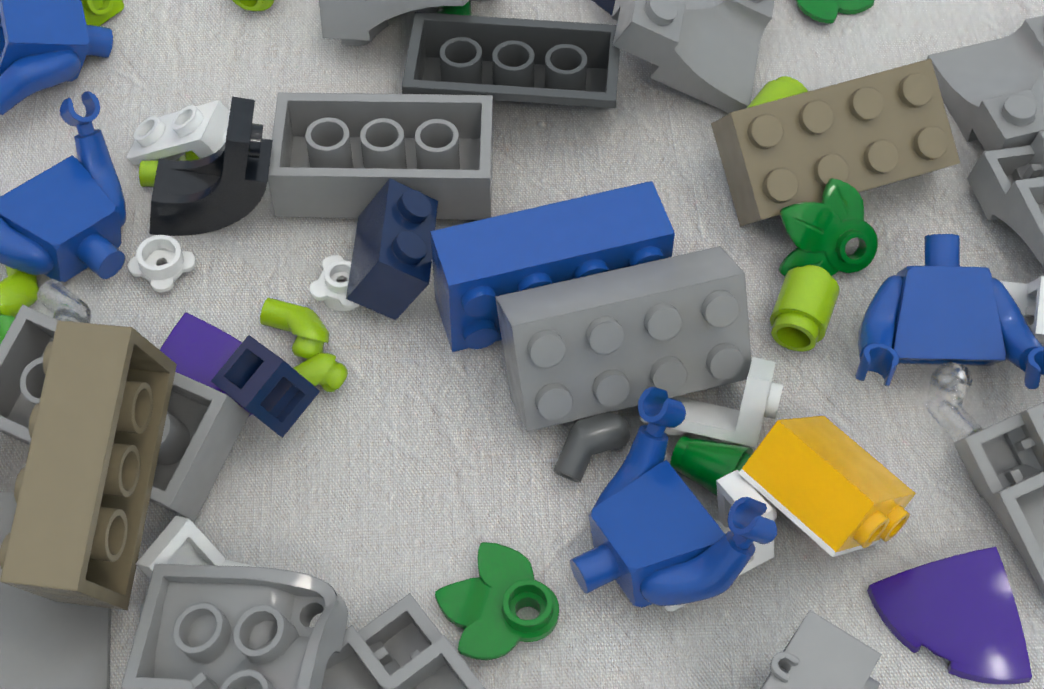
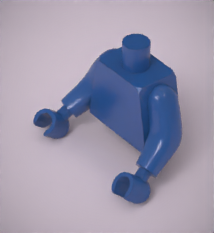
(44, 46)
(69, 212)
(945, 316)
(655, 530)

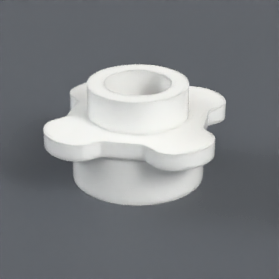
(157, 251)
(327, 287)

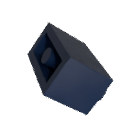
(392, 250)

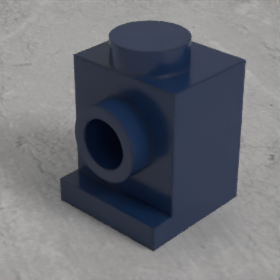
(265, 386)

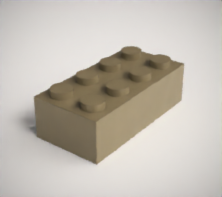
(851, 131)
(89, 466)

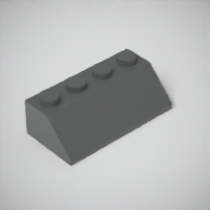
(513, 59)

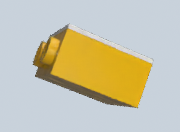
(828, 485)

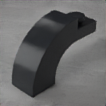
(216, 189)

